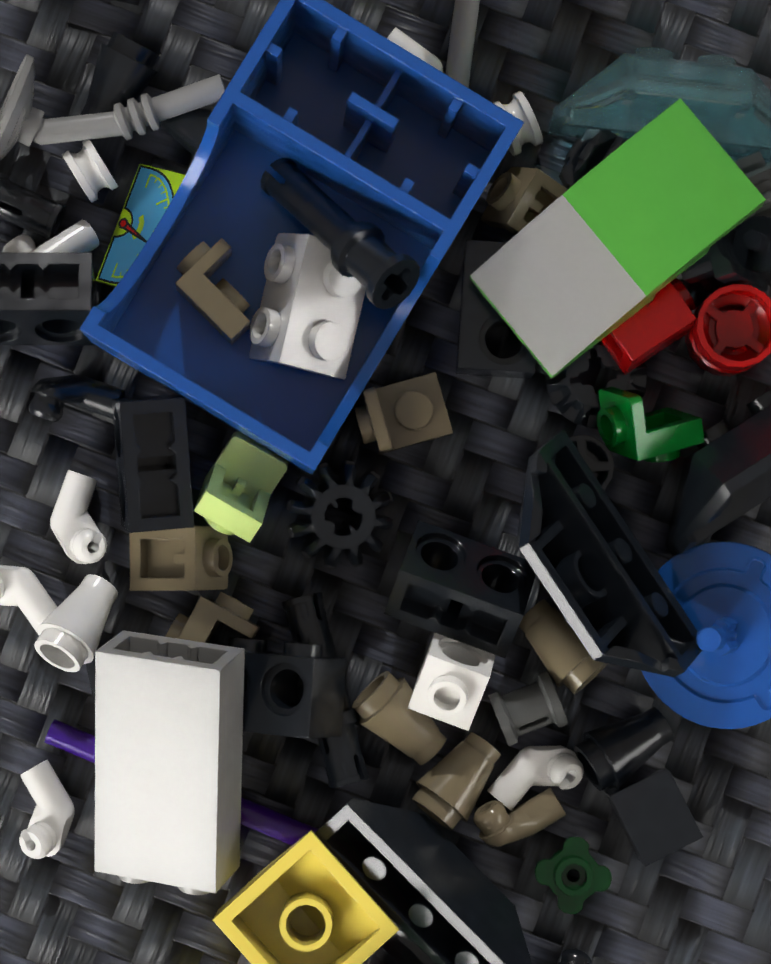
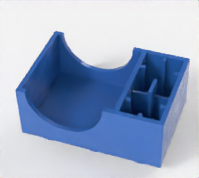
(375, 136)

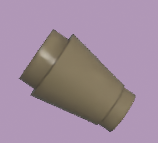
(559, 647)
(386, 714)
(456, 781)

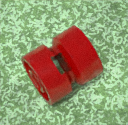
(731, 330)

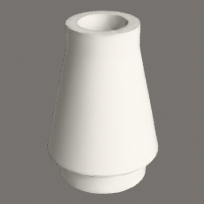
(75, 627)

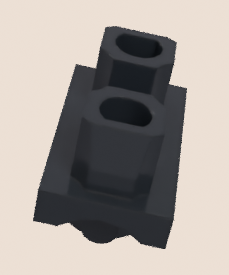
(736, 258)

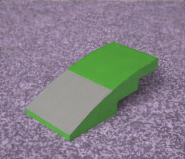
(616, 238)

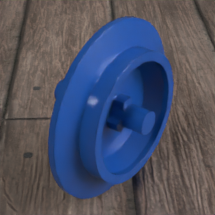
(729, 603)

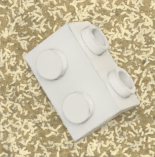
(306, 309)

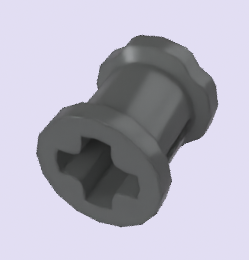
(528, 708)

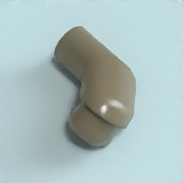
(523, 821)

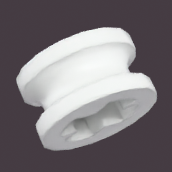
(530, 130)
(90, 170)

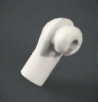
(73, 523)
(23, 589)

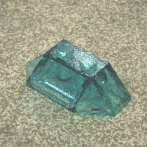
(644, 84)

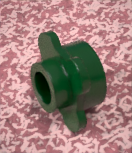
(554, 872)

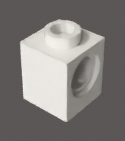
(451, 681)

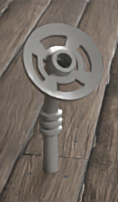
(25, 123)

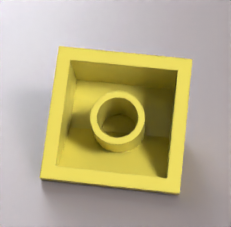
(305, 911)

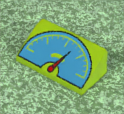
(143, 209)

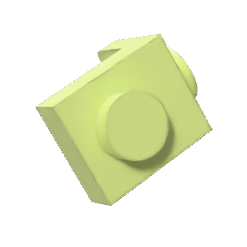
(240, 487)

